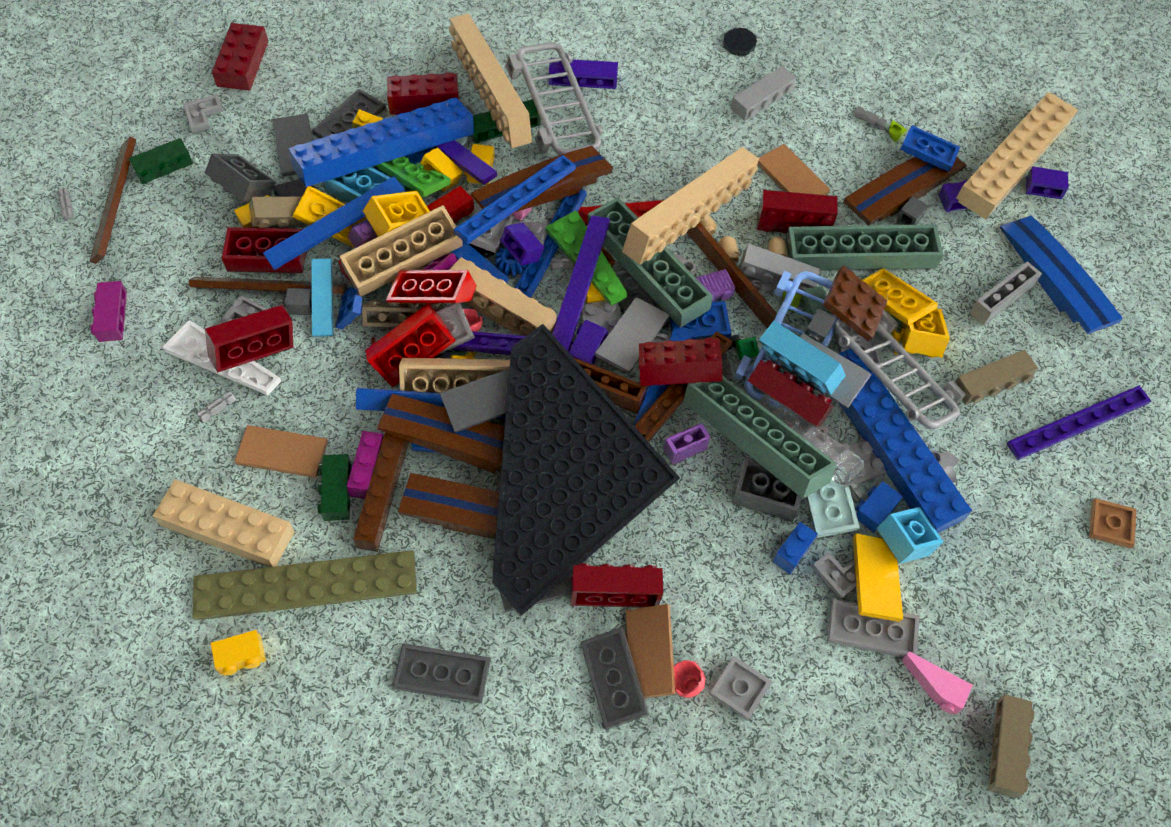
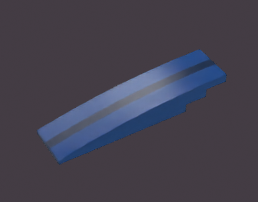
(1061, 275)

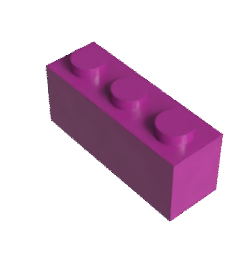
(109, 311)
(364, 463)

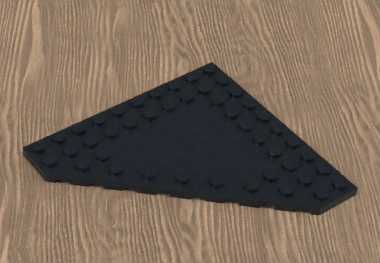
(567, 471)

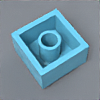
(909, 535)

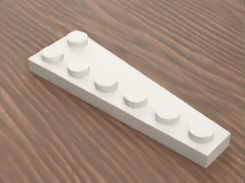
(191, 346)

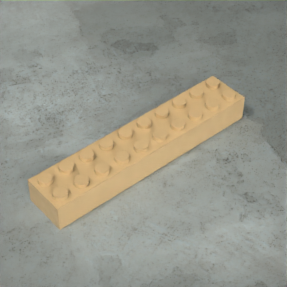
(490, 81)
(1016, 155)
(689, 206)

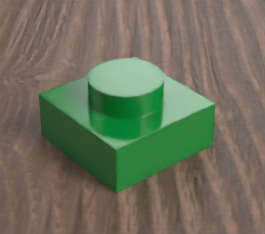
(747, 347)

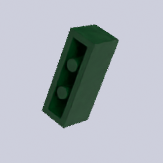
(161, 160)
(333, 488)

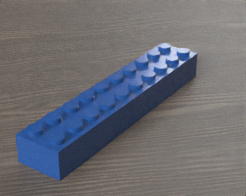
(380, 141)
(904, 453)

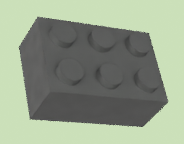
(239, 177)
(765, 492)

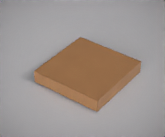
(1112, 523)

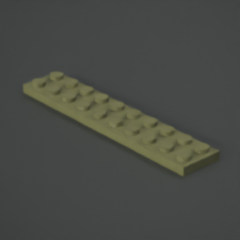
(304, 585)

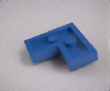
(349, 308)

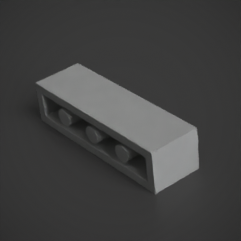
(763, 93)
(770, 266)
(1005, 293)

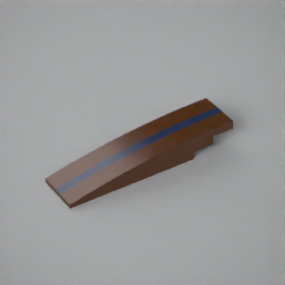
(589, 167)
(893, 189)
(431, 428)
(451, 505)

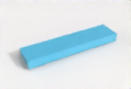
(322, 297)

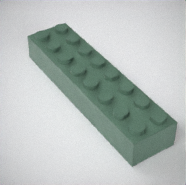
(866, 246)
(662, 276)
(761, 435)

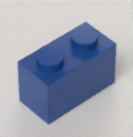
(878, 506)
(795, 548)

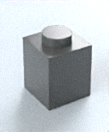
(912, 212)
(298, 301)
(820, 325)

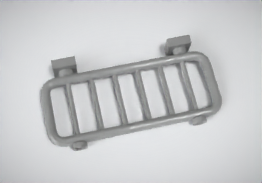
(545, 136)
(950, 394)

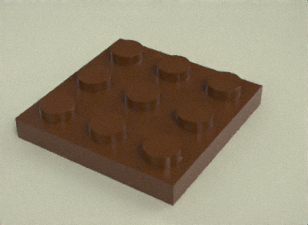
(855, 303)

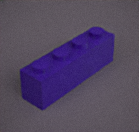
(587, 73)

